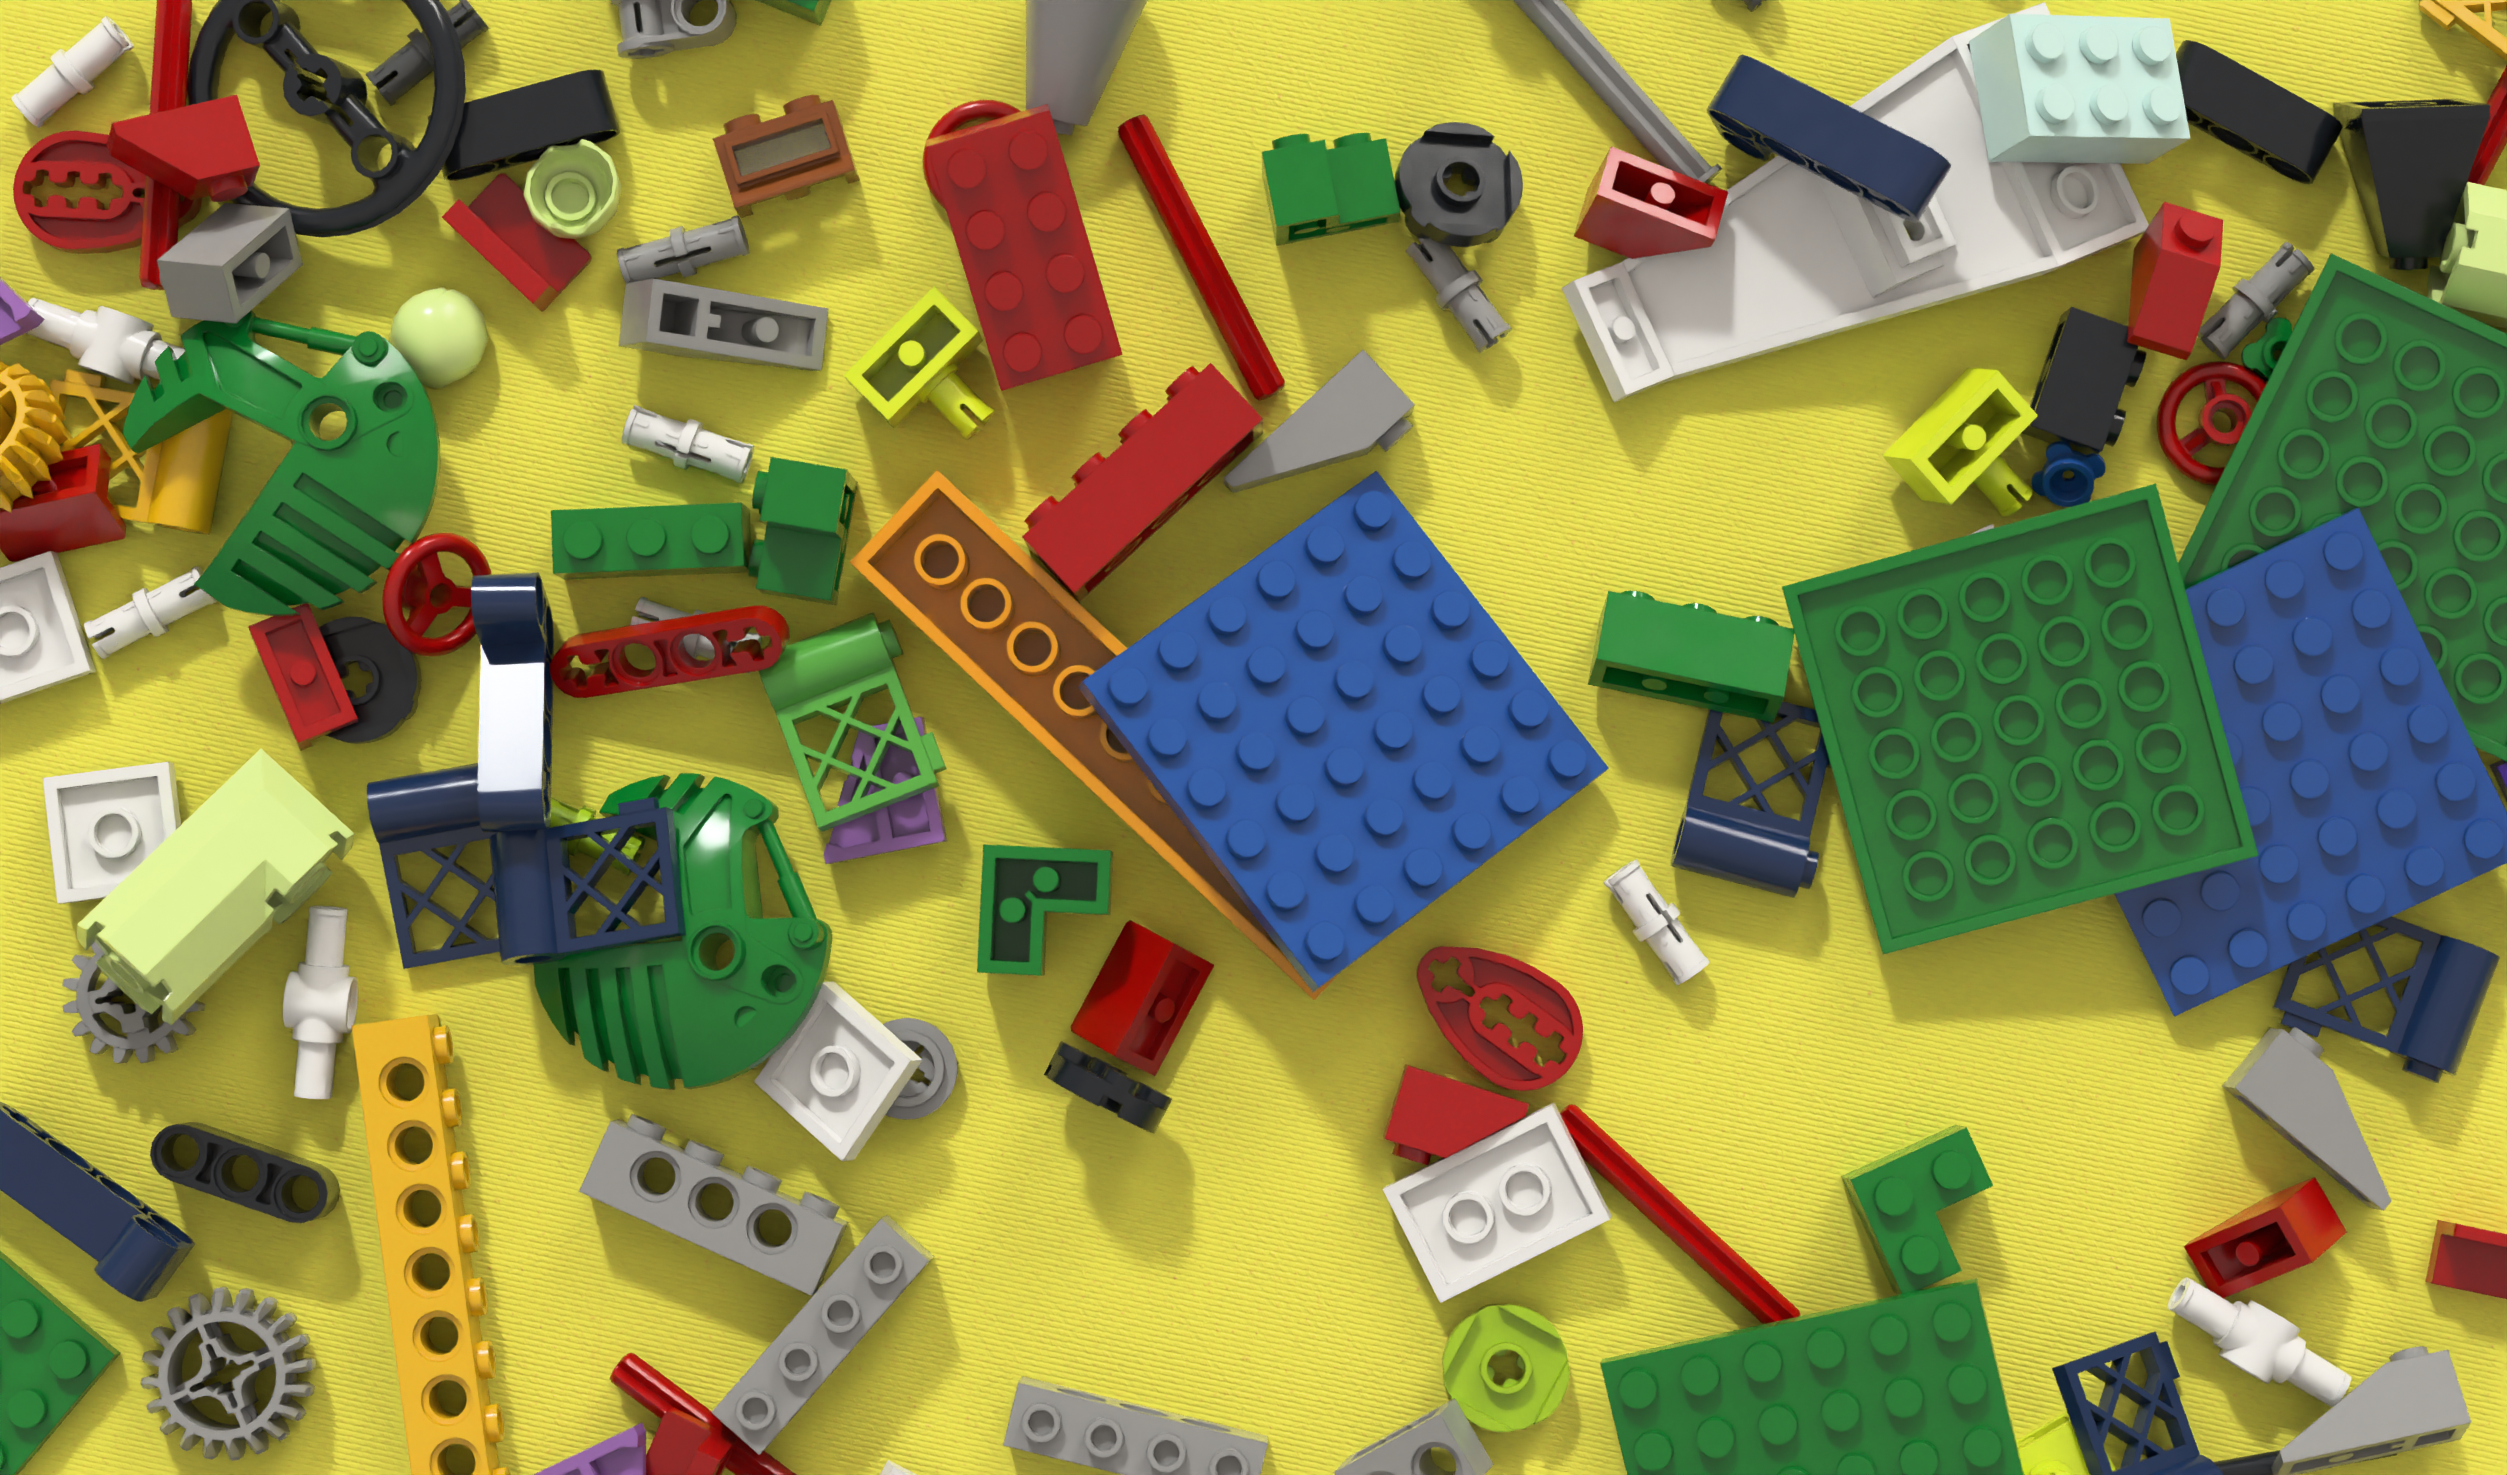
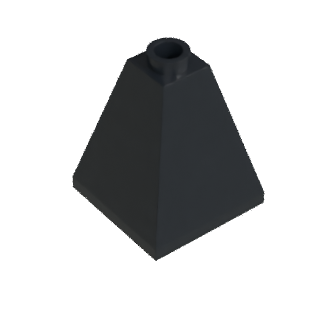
(2411, 169)

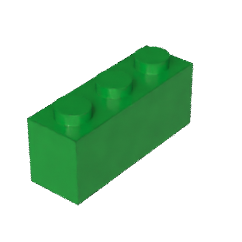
(651, 541)
(1691, 655)

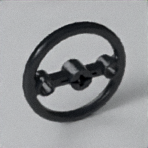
(410, 167)

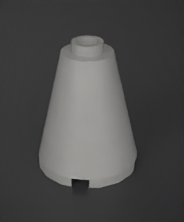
(1074, 53)

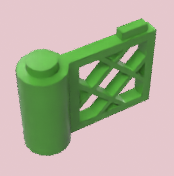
(842, 670)

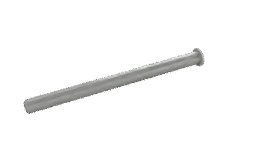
(1617, 88)

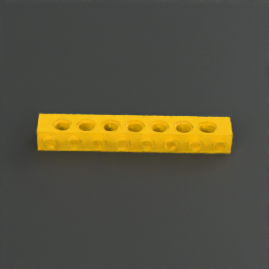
(404, 1241)

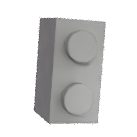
(229, 262)

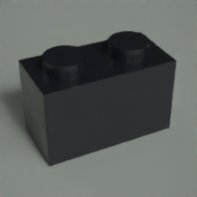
(2084, 382)

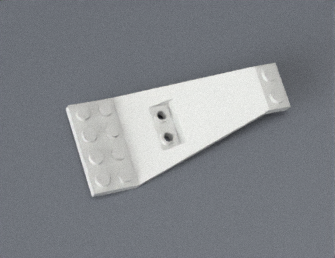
(1818, 260)

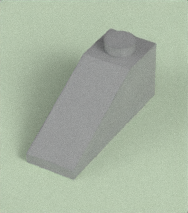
(722, 325)
(1335, 425)
(2305, 1105)
(2395, 1410)

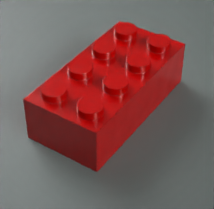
(1024, 247)
(1143, 481)

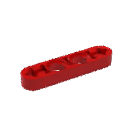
(671, 658)

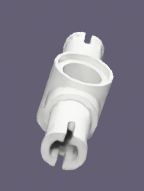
(103, 340)
(320, 1002)
(2259, 1342)

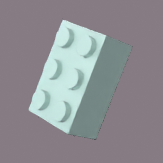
(2079, 89)

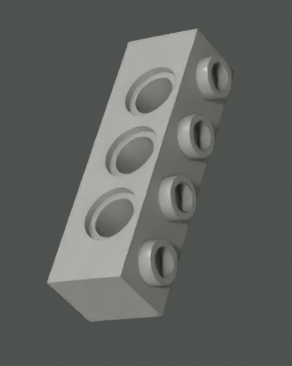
(619, 1181)
(822, 1334)
(1126, 1435)

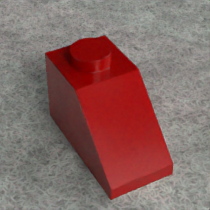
(191, 149)
(1648, 208)
(2173, 279)
(1444, 1115)
(2267, 1239)

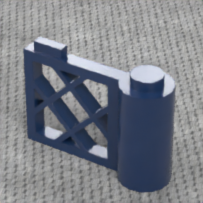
(423, 815)
(1746, 842)
(536, 888)
(2435, 1007)
(2156, 1399)

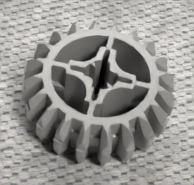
(178, 1395)

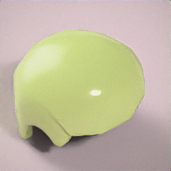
(573, 190)
(440, 335)

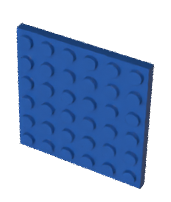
(1343, 730)
(2343, 762)

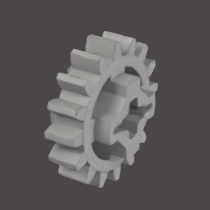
(134, 1020)

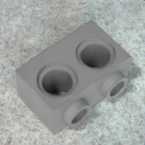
(1409, 1447)

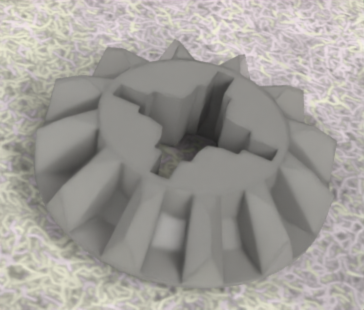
(937, 1063)

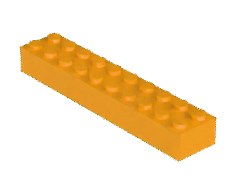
(1030, 653)

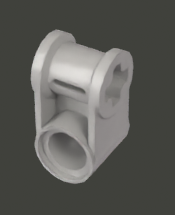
(664, 26)

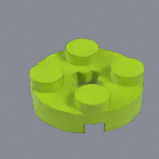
(1541, 1357)

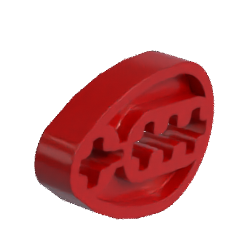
(90, 225)
(1488, 1049)

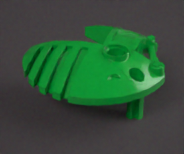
(330, 505)
(665, 1001)

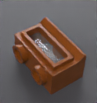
(784, 153)

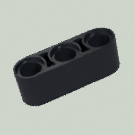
(2254, 113)
(527, 120)
(215, 1165)

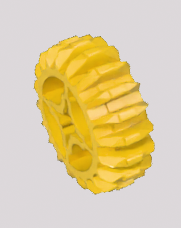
(28, 432)

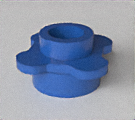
(2067, 491)

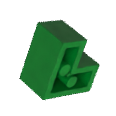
(1329, 190)
(806, 529)
(1021, 889)
(1900, 1199)

